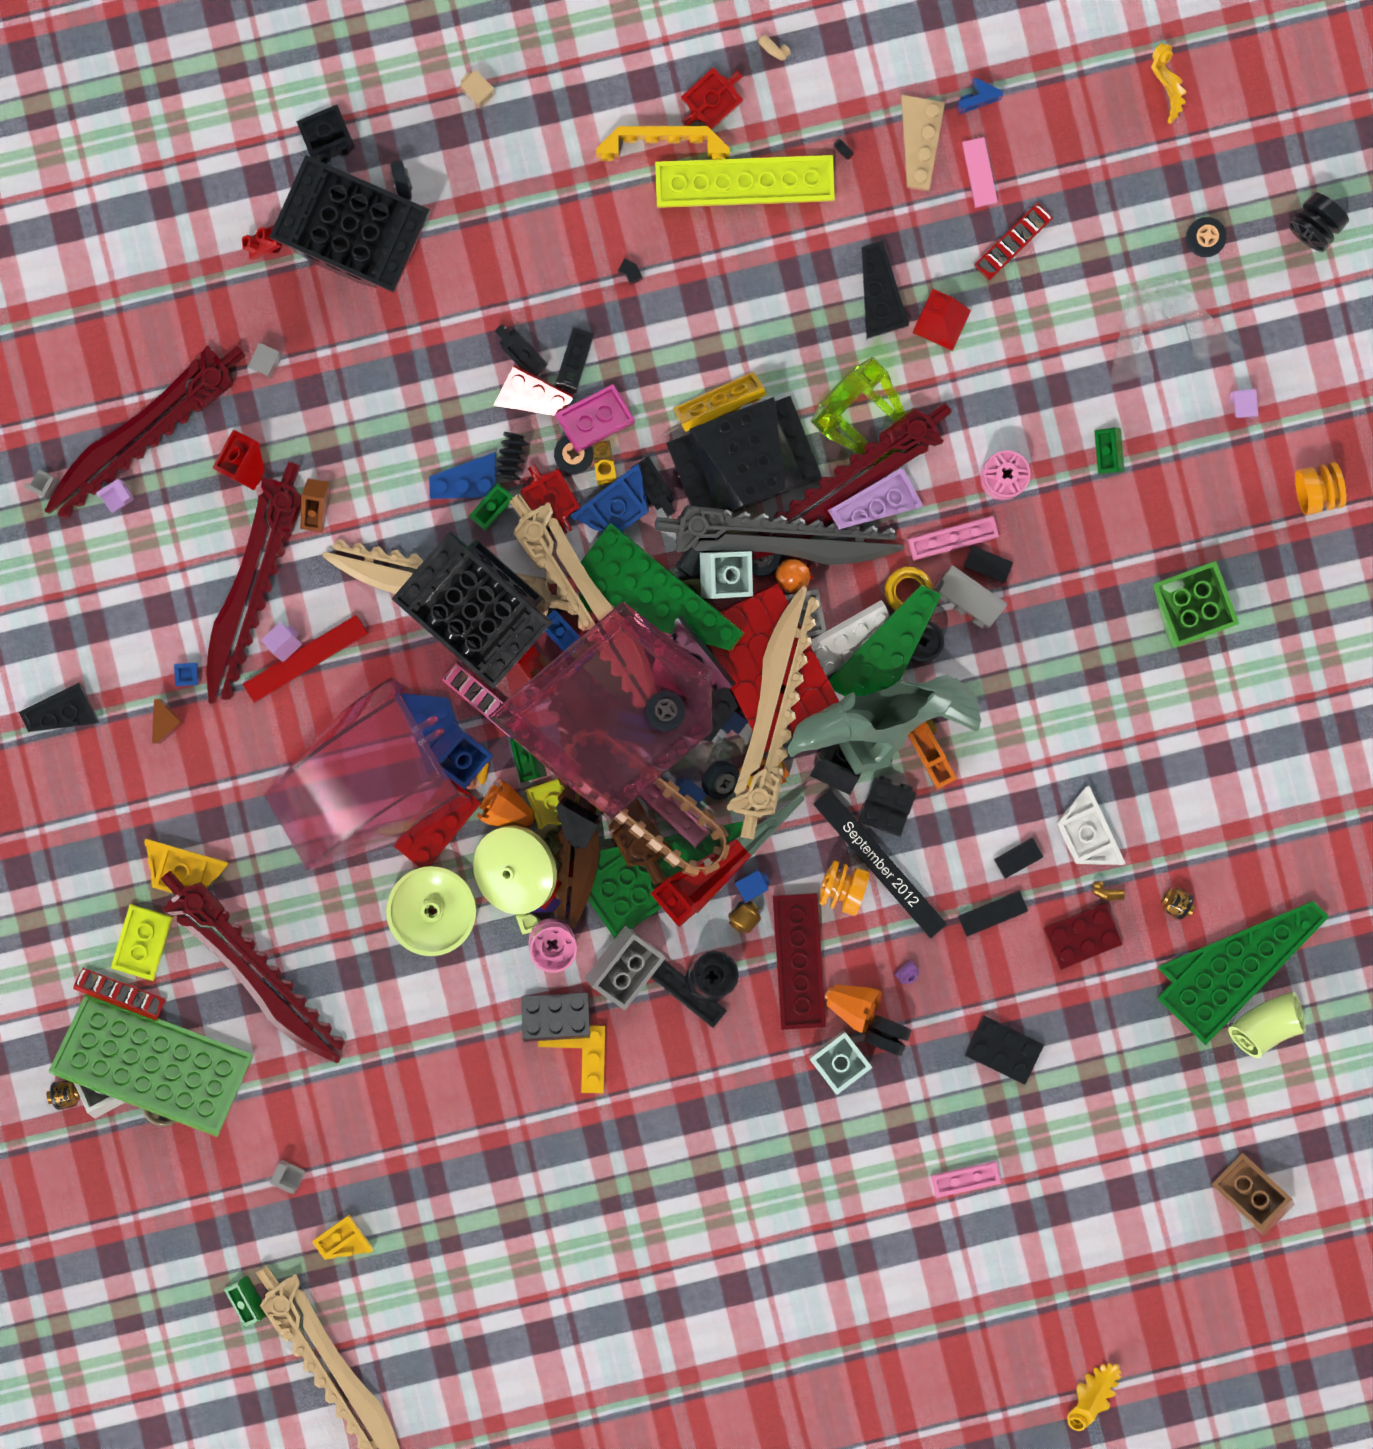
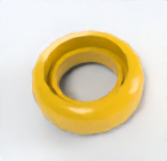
(896, 577)

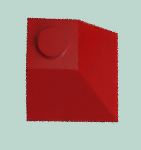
(942, 320)
(241, 460)

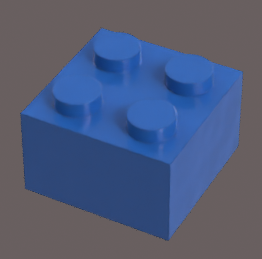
(461, 755)

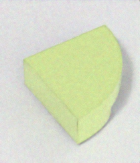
(526, 922)

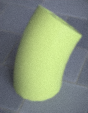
(1268, 1025)

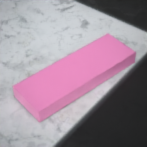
(979, 172)
(965, 1179)

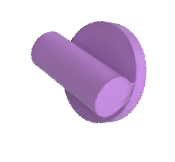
(907, 973)

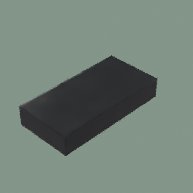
(988, 564)
(1018, 858)

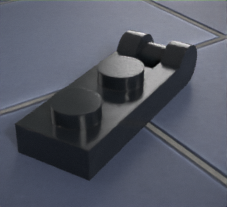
(575, 359)

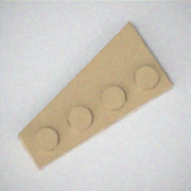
(921, 132)

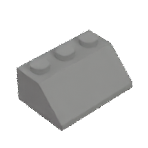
(969, 597)

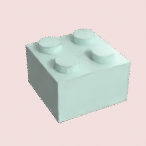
(726, 574)
(840, 1062)

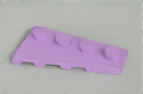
(882, 499)

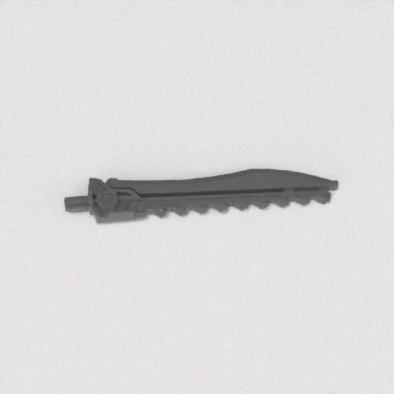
(706, 522)

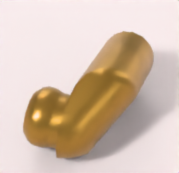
(1107, 894)

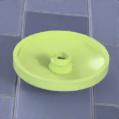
(515, 869)
(410, 916)

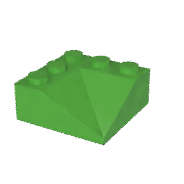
(1194, 604)

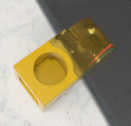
(604, 463)

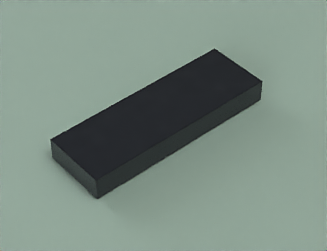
(992, 913)

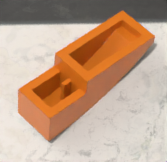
(931, 756)

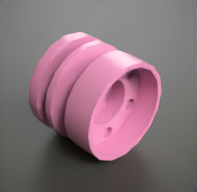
(992, 480)
(552, 957)

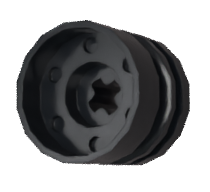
(1318, 221)
(719, 968)

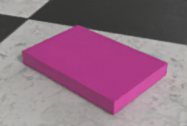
(595, 418)

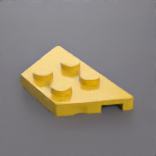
(184, 864)

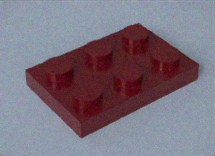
(1082, 936)

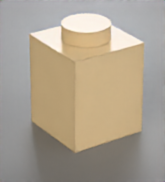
(477, 89)

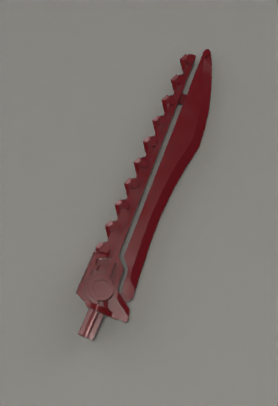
(203, 389)
(901, 434)
(282, 517)
(208, 911)

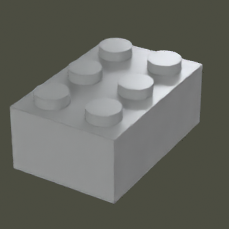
(625, 968)

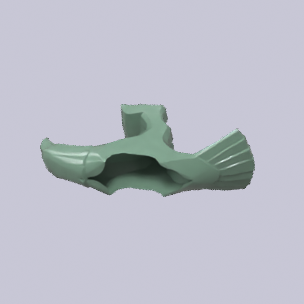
(878, 724)

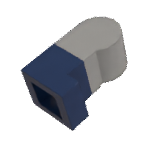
(739, 726)

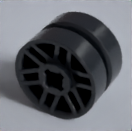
(932, 648)
(888, 1035)

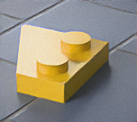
(342, 1240)

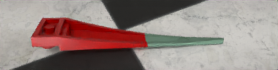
(685, 895)

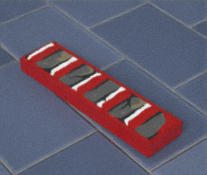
(1013, 241)
(119, 994)

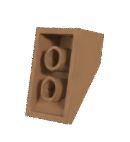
(1253, 1194)

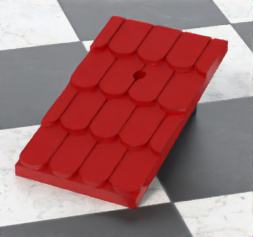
(757, 619)

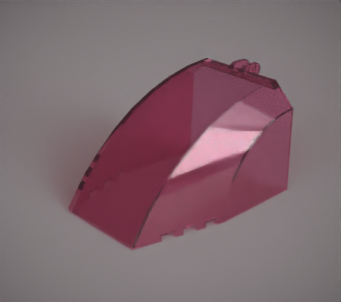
(363, 782)

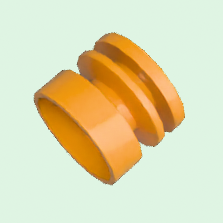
(1320, 488)
(844, 888)

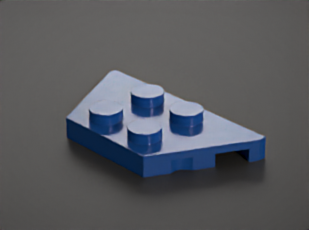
(617, 504)
(424, 707)

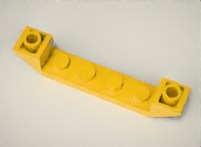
(652, 134)

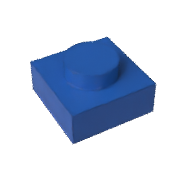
(186, 674)

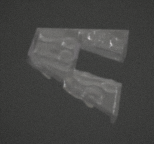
(1155, 305)

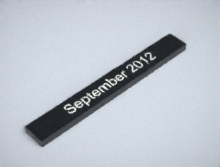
(880, 864)

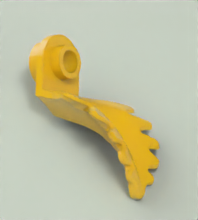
(1170, 81)
(1093, 1396)

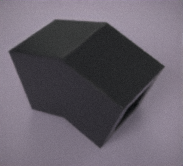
(630, 271)

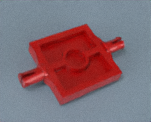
(712, 98)
(554, 490)

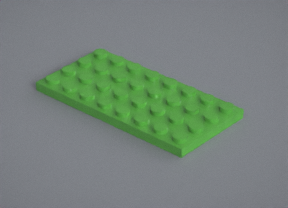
(151, 1064)

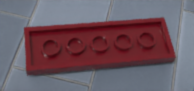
(799, 961)

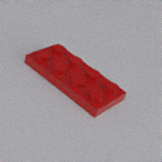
(430, 842)

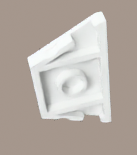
(1088, 832)

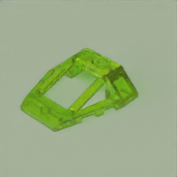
(858, 380)

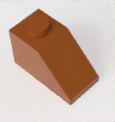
(314, 505)

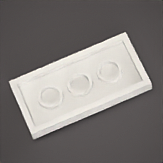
(842, 641)

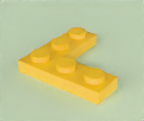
(592, 1057)

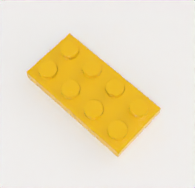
(720, 401)

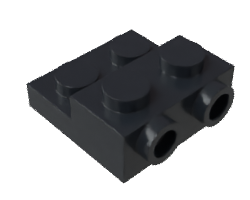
(326, 134)
(887, 806)

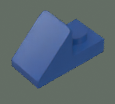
(985, 95)
(561, 631)

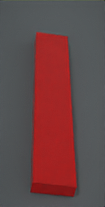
(305, 658)

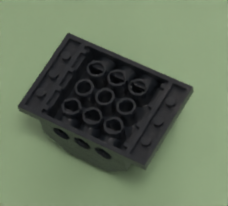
(349, 225)
(745, 457)
(474, 607)

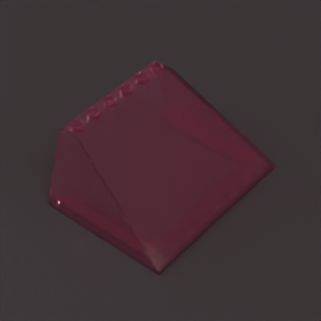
(589, 710)

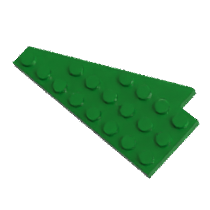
(633, 576)
(623, 891)
(1224, 975)

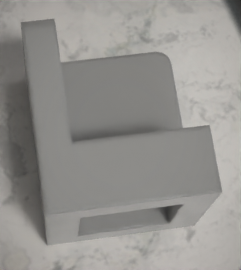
(265, 360)
(43, 484)
(287, 1176)

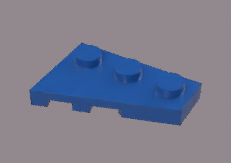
(467, 480)

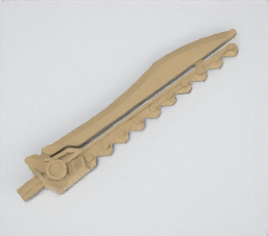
(540, 547)
(393, 579)
(766, 784)
(286, 1318)

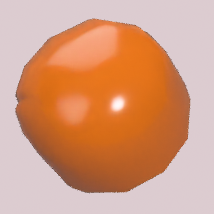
(792, 575)

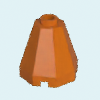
(505, 807)
(854, 1004)

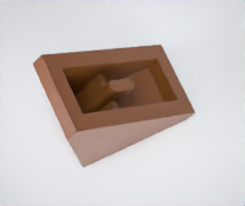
(164, 721)

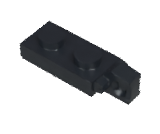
(521, 351)
(655, 487)

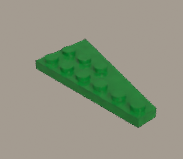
(889, 650)

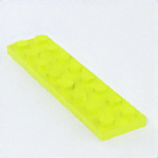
(744, 181)

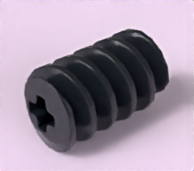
(511, 458)

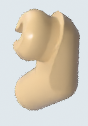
(779, 53)

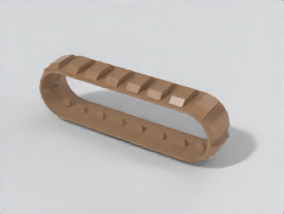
(673, 857)

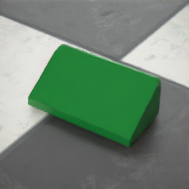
(1109, 451)
(491, 507)
(527, 765)
(245, 1301)

